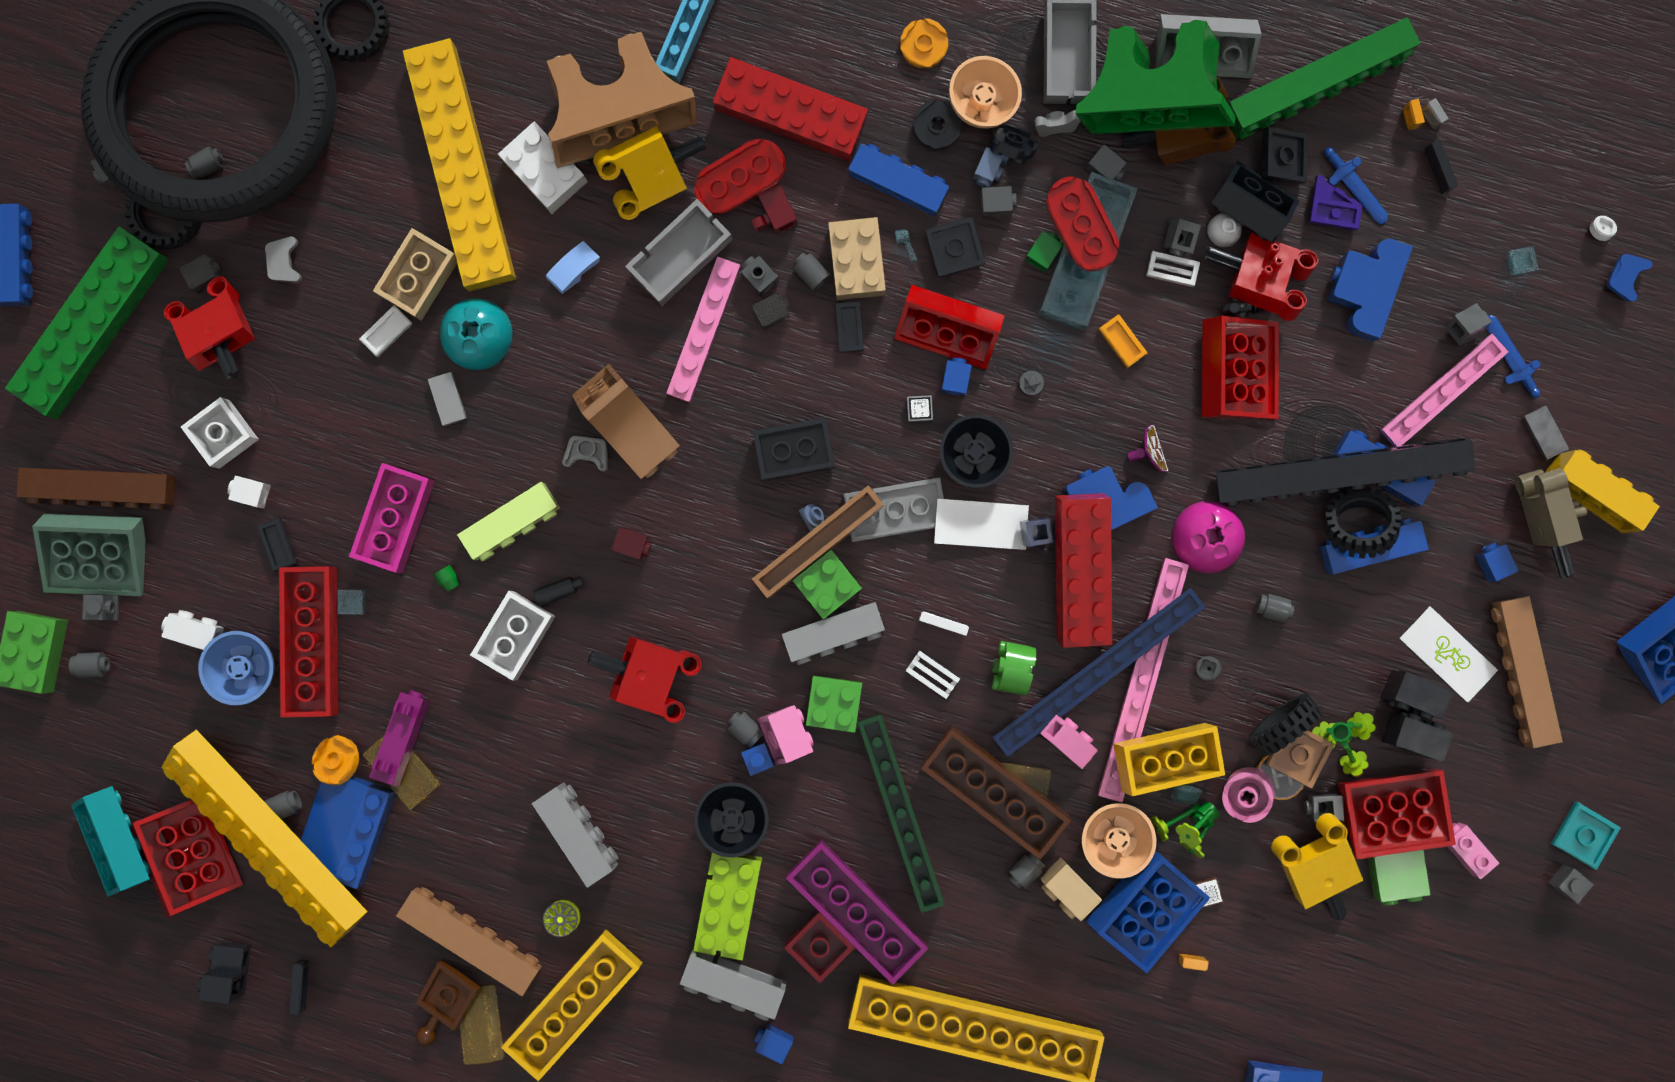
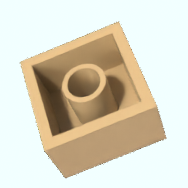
(1064, 884)

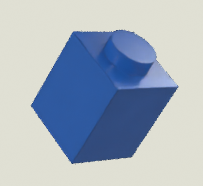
(956, 377)
(1496, 562)
(757, 758)
(773, 1043)

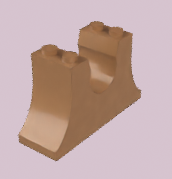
(610, 114)
(625, 422)

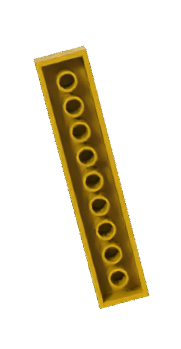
(459, 165)
(263, 838)
(975, 1029)

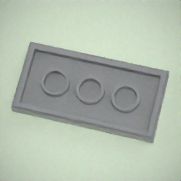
(907, 509)

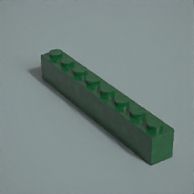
(901, 813)

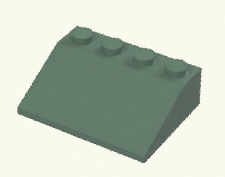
(91, 554)

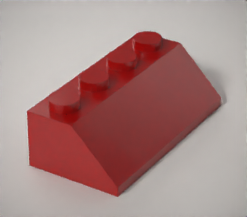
(949, 326)

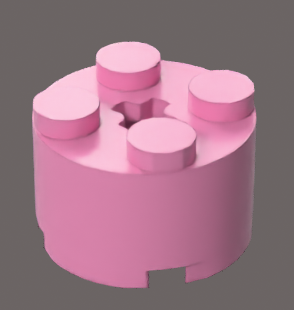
(1254, 782)

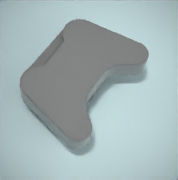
(1056, 123)
(279, 260)
(586, 449)

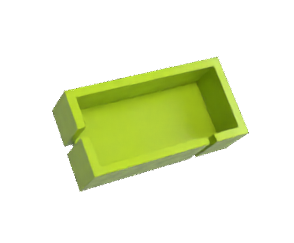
(727, 905)

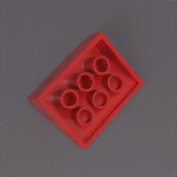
(1240, 368)
(1397, 813)
(185, 857)

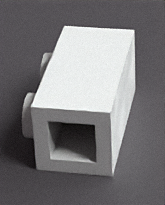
(190, 631)

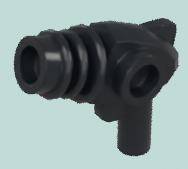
(1238, 308)

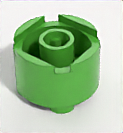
(1013, 668)

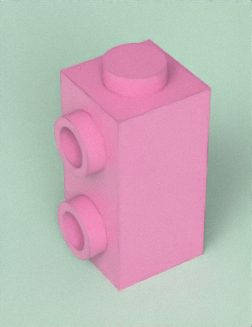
(1070, 742)
(1472, 852)

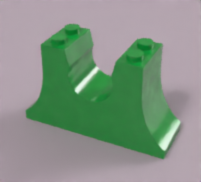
(1162, 98)

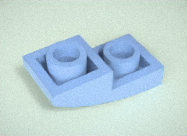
(572, 266)

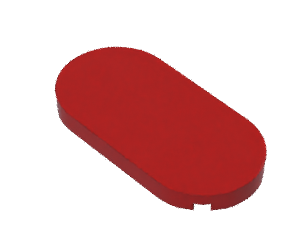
(740, 176)
(1082, 224)

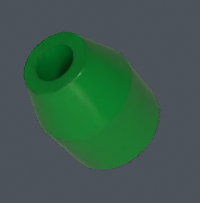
(446, 578)

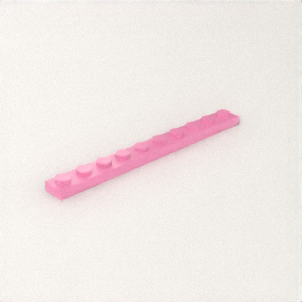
(1142, 678)

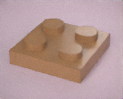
(1302, 758)

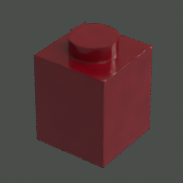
(631, 543)

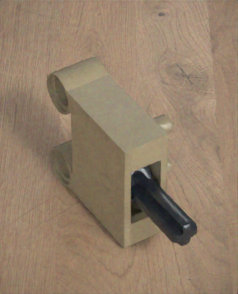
(1551, 514)

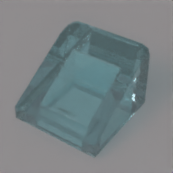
(1185, 794)

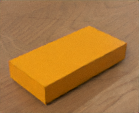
(1122, 341)

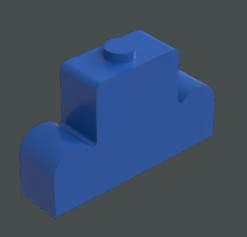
(1369, 286)
(1125, 504)

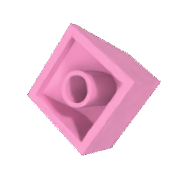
(786, 735)

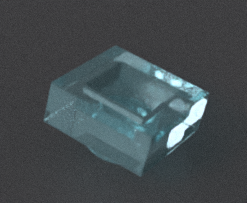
(1522, 261)
(351, 602)

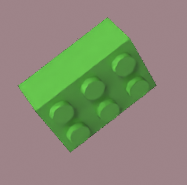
(31, 651)

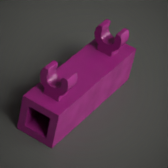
(399, 738)

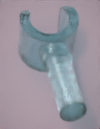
(902, 236)

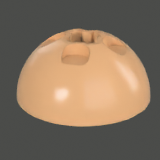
(990, 82)
(1121, 854)

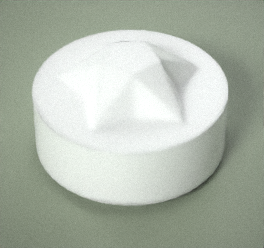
(1603, 228)

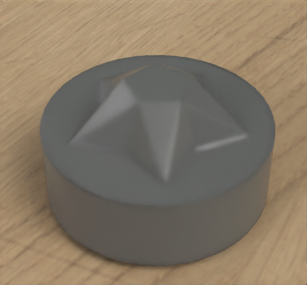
(1031, 383)
(1208, 668)

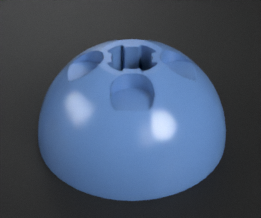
(226, 659)

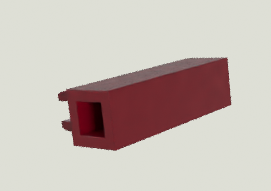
(776, 208)

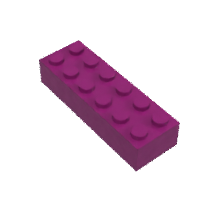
(857, 912)

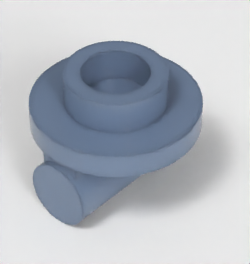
(812, 516)

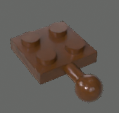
(447, 998)

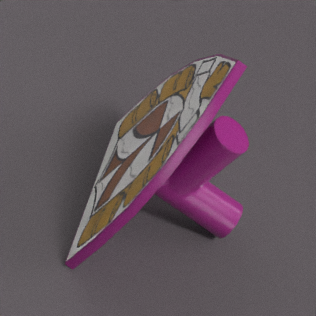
(1151, 449)

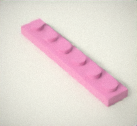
(703, 329)
(1444, 391)

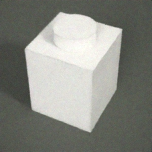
(248, 491)

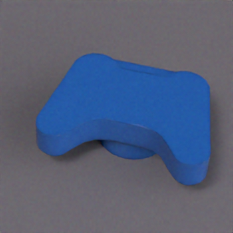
(1624, 275)

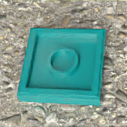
(1585, 835)

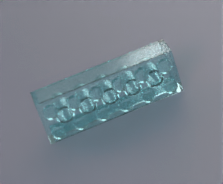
(1073, 290)

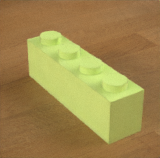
(508, 522)

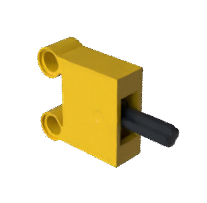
(648, 168)
(1321, 867)

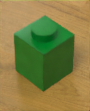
(1044, 251)

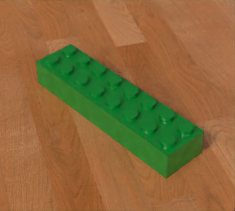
(1323, 78)
(87, 323)

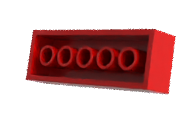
(790, 109)
(1083, 570)
(308, 641)

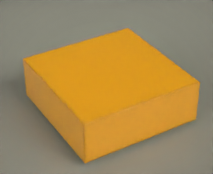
(1413, 114)
(1193, 962)

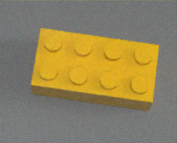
(1604, 493)
(1169, 759)

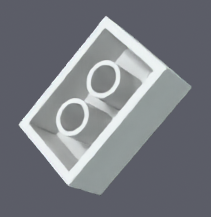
(533, 163)
(512, 635)

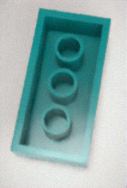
(110, 840)

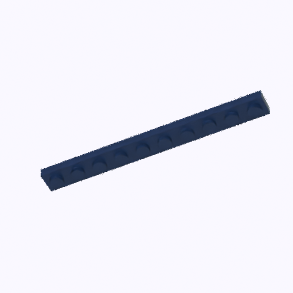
(1099, 671)

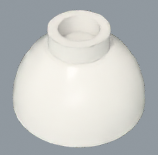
(1224, 230)

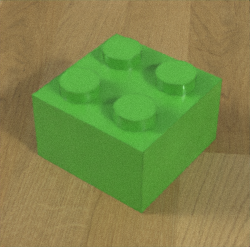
(827, 584)
(834, 703)

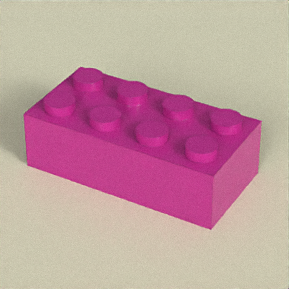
(391, 518)

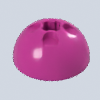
(1196, 530)

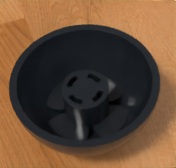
(987, 438)
(713, 819)

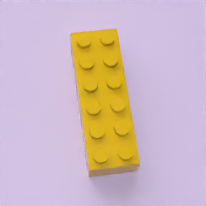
(572, 1005)

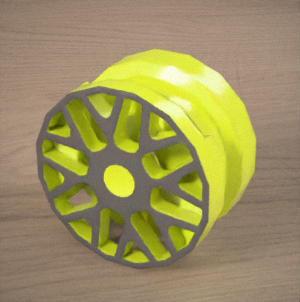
(561, 918)

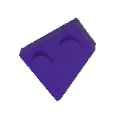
(1333, 207)

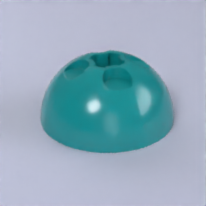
(484, 343)

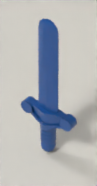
(1346, 173)
(1520, 370)

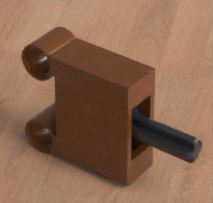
(1185, 144)

